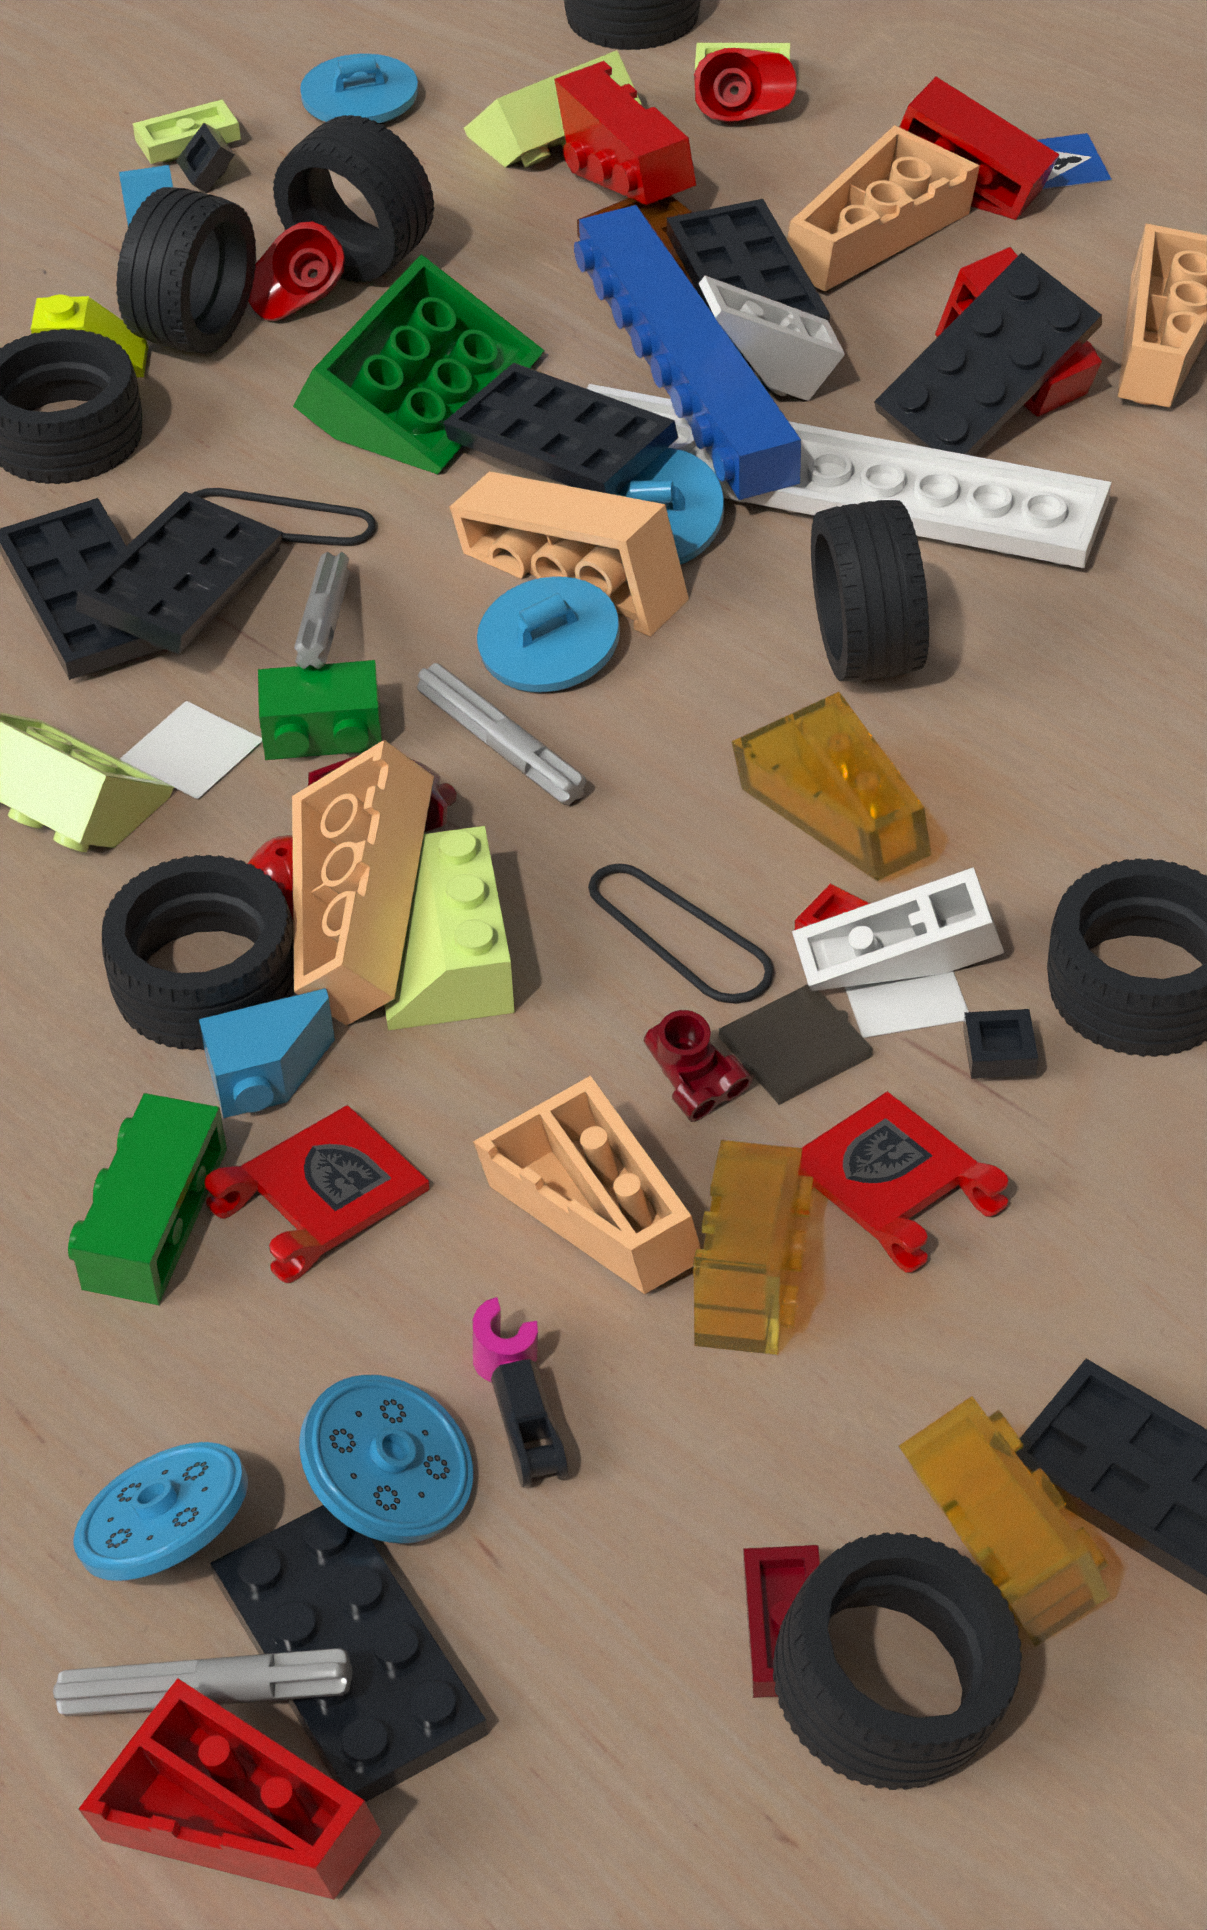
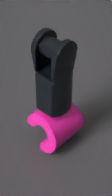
(519, 1392)

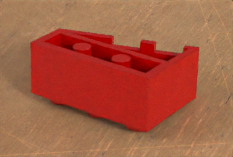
(619, 140)
(1009, 159)
(1069, 381)
(229, 1800)

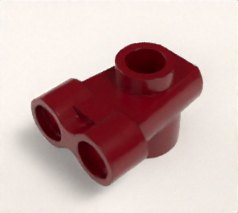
(694, 1064)

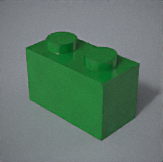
(319, 709)

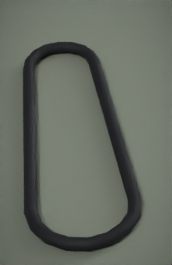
(301, 504)
(697, 912)

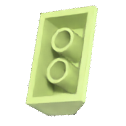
(530, 119)
(72, 785)
(455, 937)

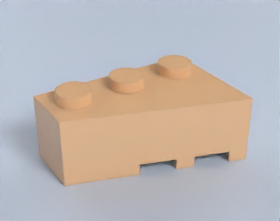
(592, 1185)

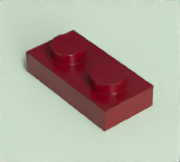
(771, 1585)

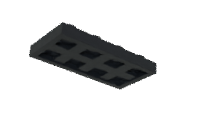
(744, 249)
(989, 360)
(561, 430)
(51, 563)
(179, 572)
(1127, 1468)
(330, 1589)

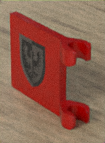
(892, 1165)
(324, 1183)

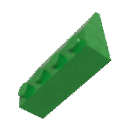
(411, 368)

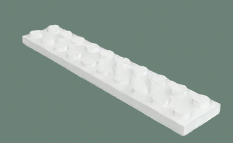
(945, 492)

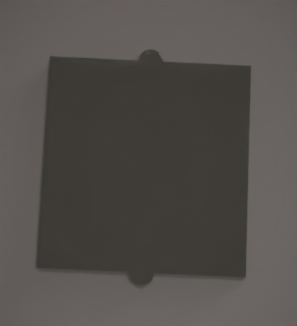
(795, 1043)

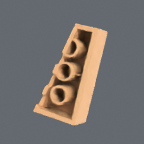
(881, 206)
(1164, 315)
(578, 534)
(356, 877)

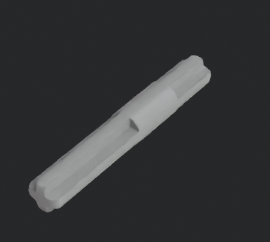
(322, 610)
(501, 734)
(220, 1679)

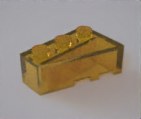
(835, 786)
(751, 1248)
(1008, 1518)

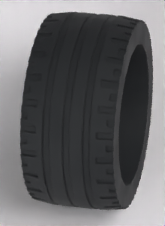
(631, 22)
(380, 169)
(186, 269)
(72, 441)
(870, 590)
(187, 899)
(1109, 1005)
(941, 1594)

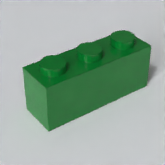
(148, 1199)

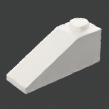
(782, 344)
(902, 936)

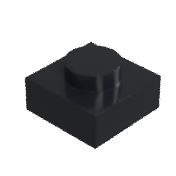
(205, 158)
(1000, 1043)

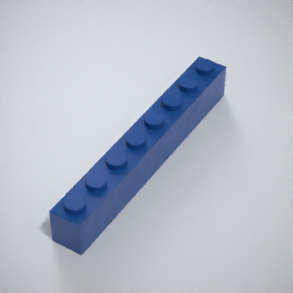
(689, 353)

